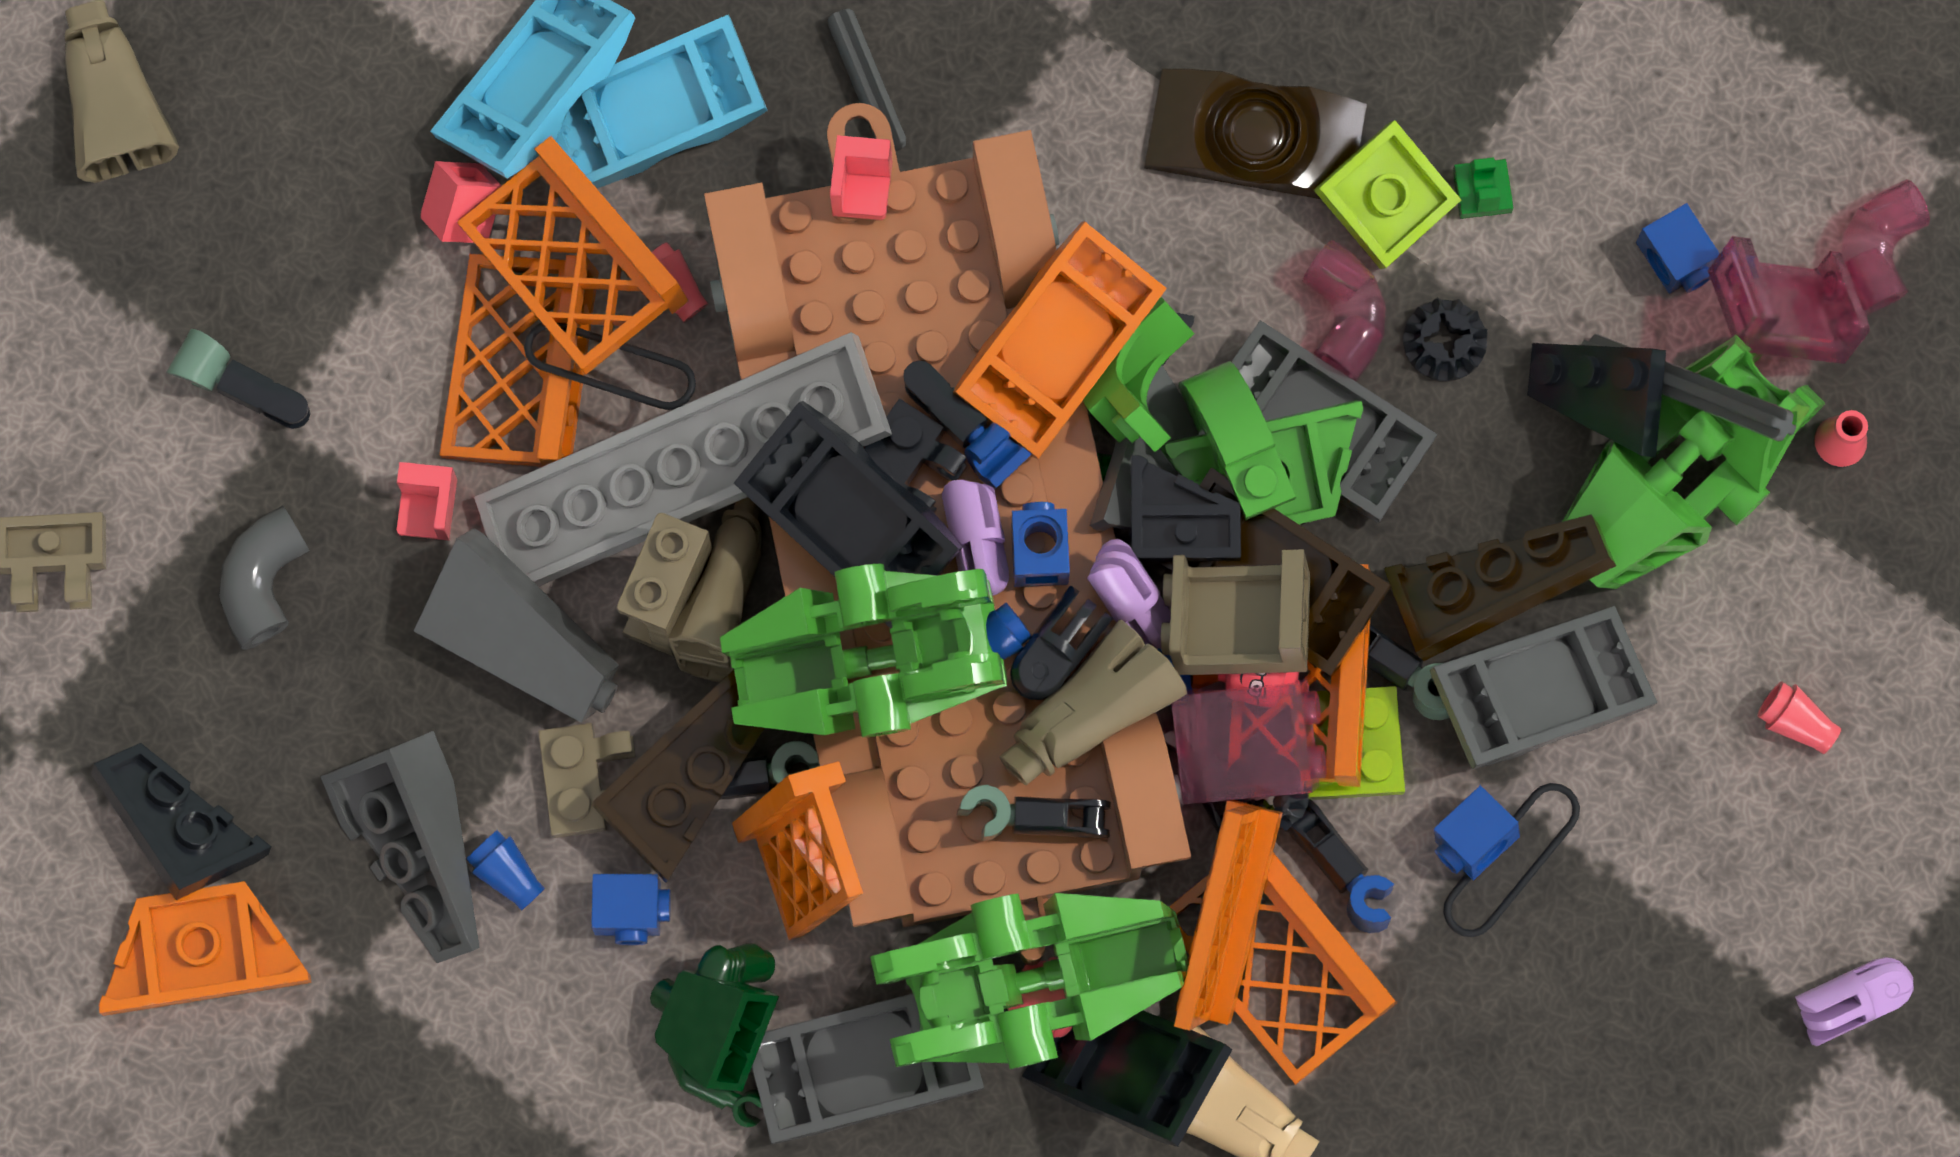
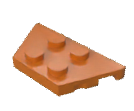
(199, 950)

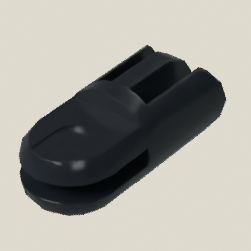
(1049, 657)

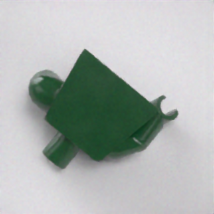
(717, 1025)

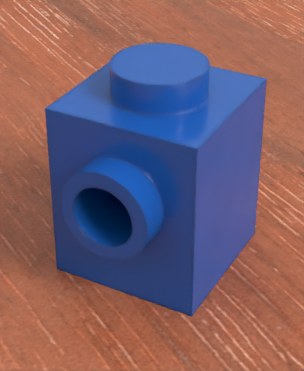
(629, 907)

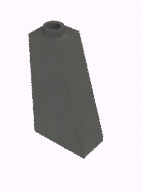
(515, 631)

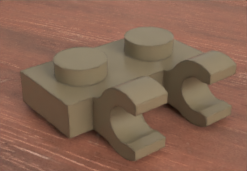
(52, 544)
(573, 774)

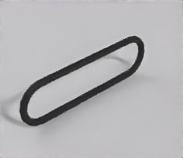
(608, 387)
(1529, 874)

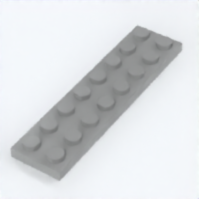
(673, 463)

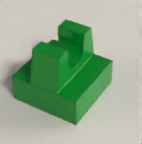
(1483, 188)

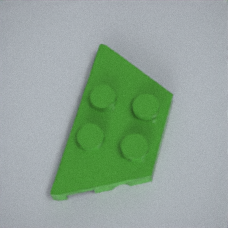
(1310, 447)

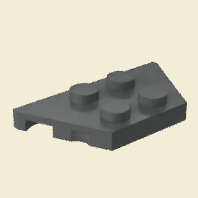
(1171, 412)

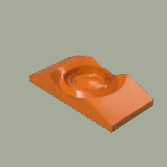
(1059, 339)

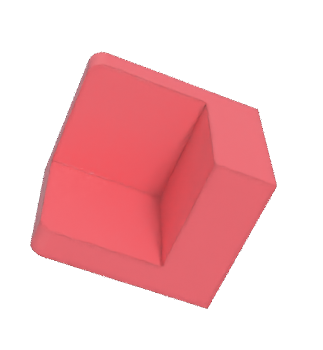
(861, 177)
(453, 193)
(426, 500)

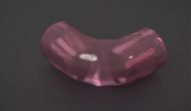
(1872, 238)
(1356, 308)

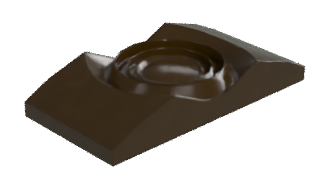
(1251, 131)
(1340, 588)

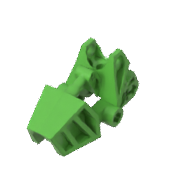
(1635, 502)
(797, 674)
(1110, 963)

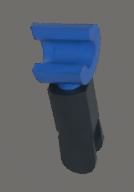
(989, 450)
(1343, 870)

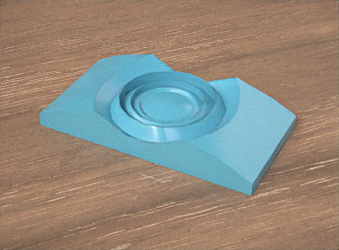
(534, 81)
(662, 104)

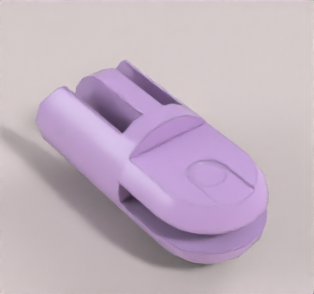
(977, 526)
(1129, 591)
(1854, 999)

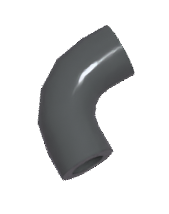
(250, 573)

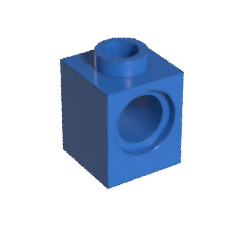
(1678, 250)
(1036, 568)
(1475, 834)

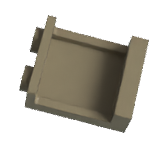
(663, 580)
(1238, 617)

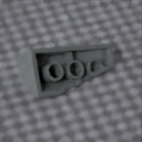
(411, 820)

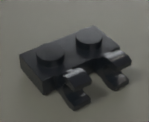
(911, 445)

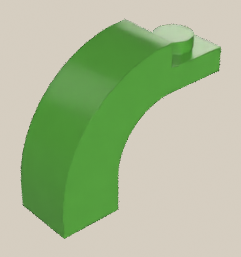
(1121, 392)
(1240, 437)

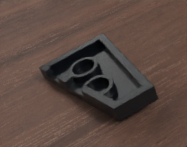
(1603, 389)
(172, 824)

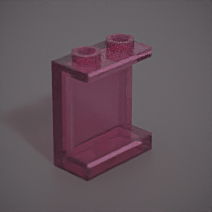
(1789, 307)
(1248, 742)

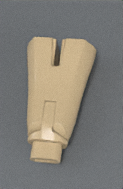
(1248, 1118)

